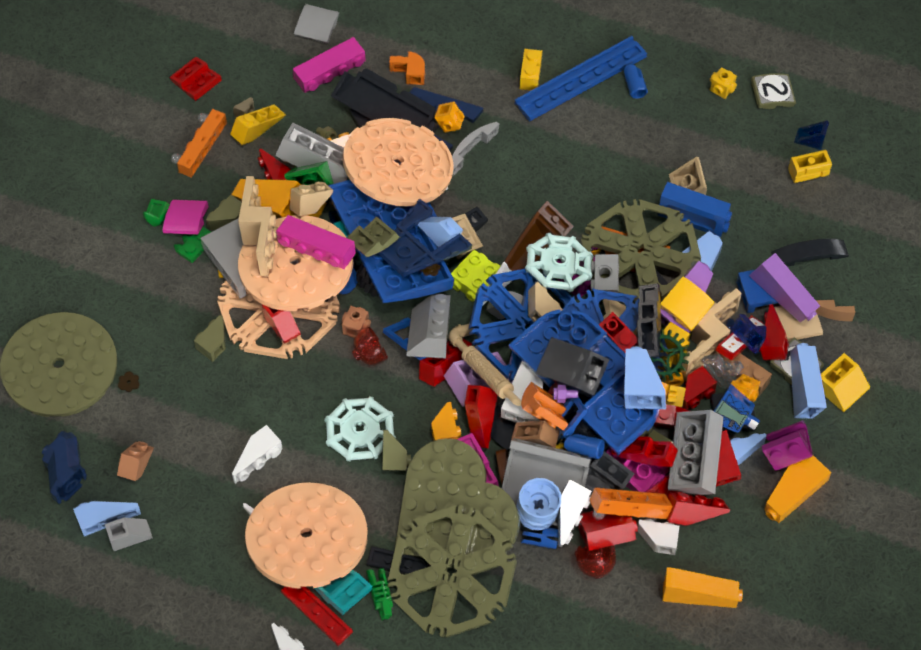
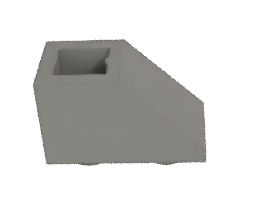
(127, 532)

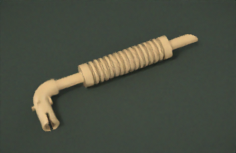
(482, 366)

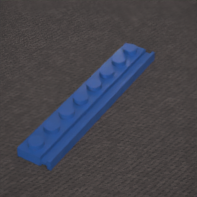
(580, 78)

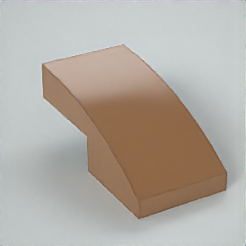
(841, 313)

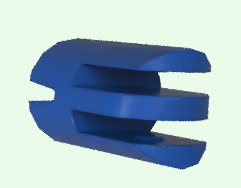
(635, 81)
(585, 446)
(545, 542)

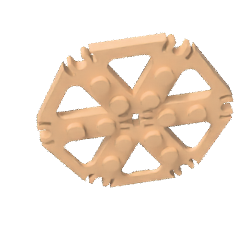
(257, 325)

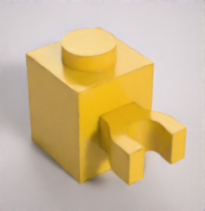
(675, 396)

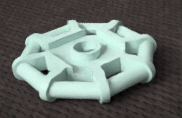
(559, 270)
(348, 429)

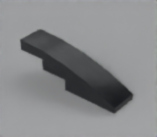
(649, 319)

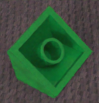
(311, 174)

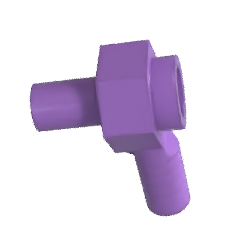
(561, 393)

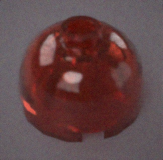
(368, 347)
(595, 562)

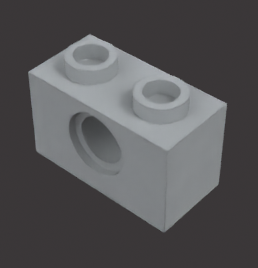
(605, 265)

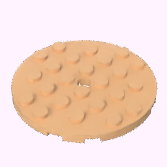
(371, 167)
(293, 285)
(296, 561)

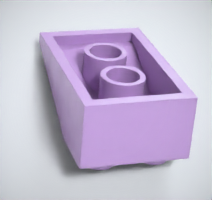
(462, 375)

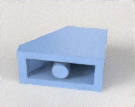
(440, 229)

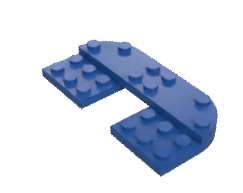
(606, 409)

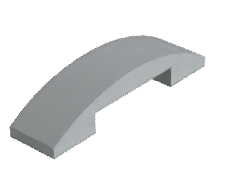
(483, 133)

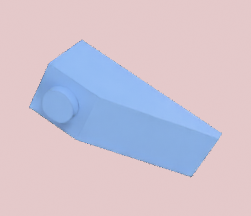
(96, 514)

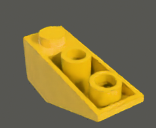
(253, 124)

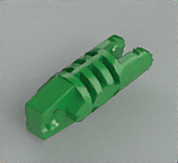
(381, 593)

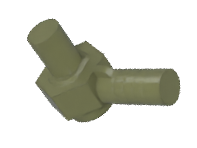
(326, 132)

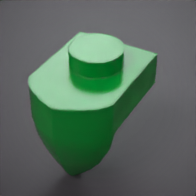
(156, 212)

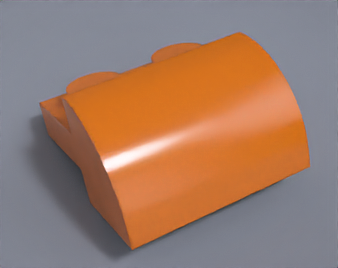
(542, 406)

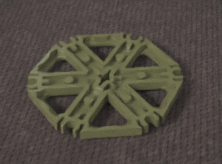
(651, 242)
(462, 580)

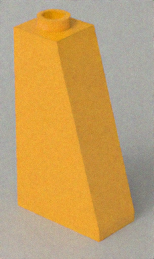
(272, 193)
(795, 487)
(700, 589)

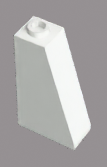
(521, 381)

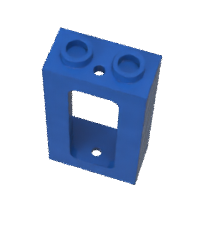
(702, 210)

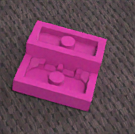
(185, 217)

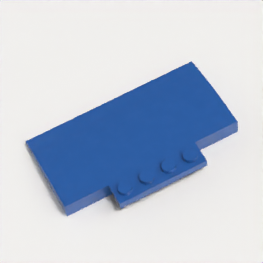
(359, 209)

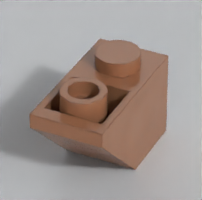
(134, 460)

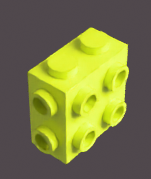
(473, 273)

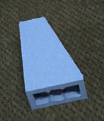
(806, 382)

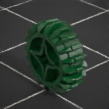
(679, 349)

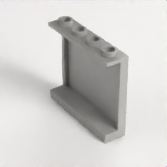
(224, 249)
(534, 460)

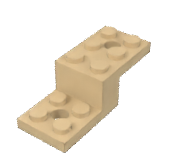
(257, 226)
(711, 331)

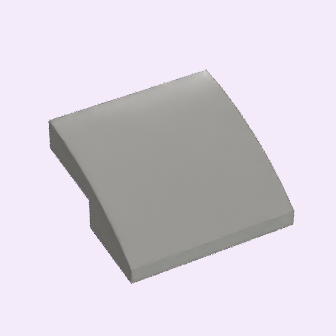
(316, 23)

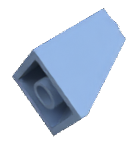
(642, 382)

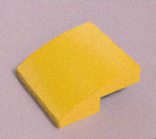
(687, 303)

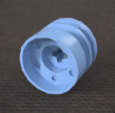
(542, 494)

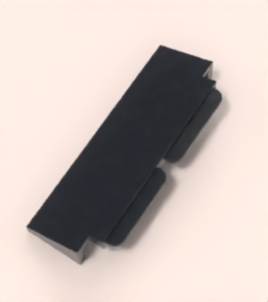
(378, 99)

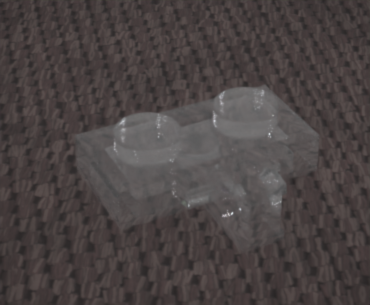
(722, 370)

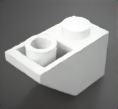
(659, 536)

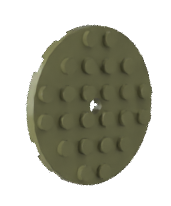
(51, 391)

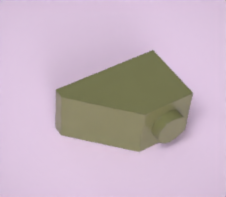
(394, 454)

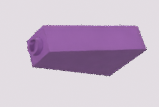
(701, 277)
(785, 288)

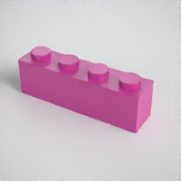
(329, 65)
(316, 242)

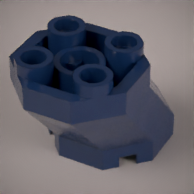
(63, 466)

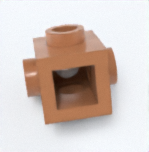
(355, 321)

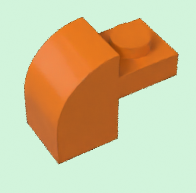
(412, 65)

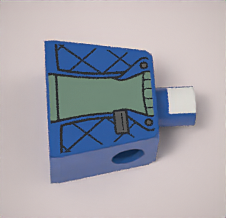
(736, 410)

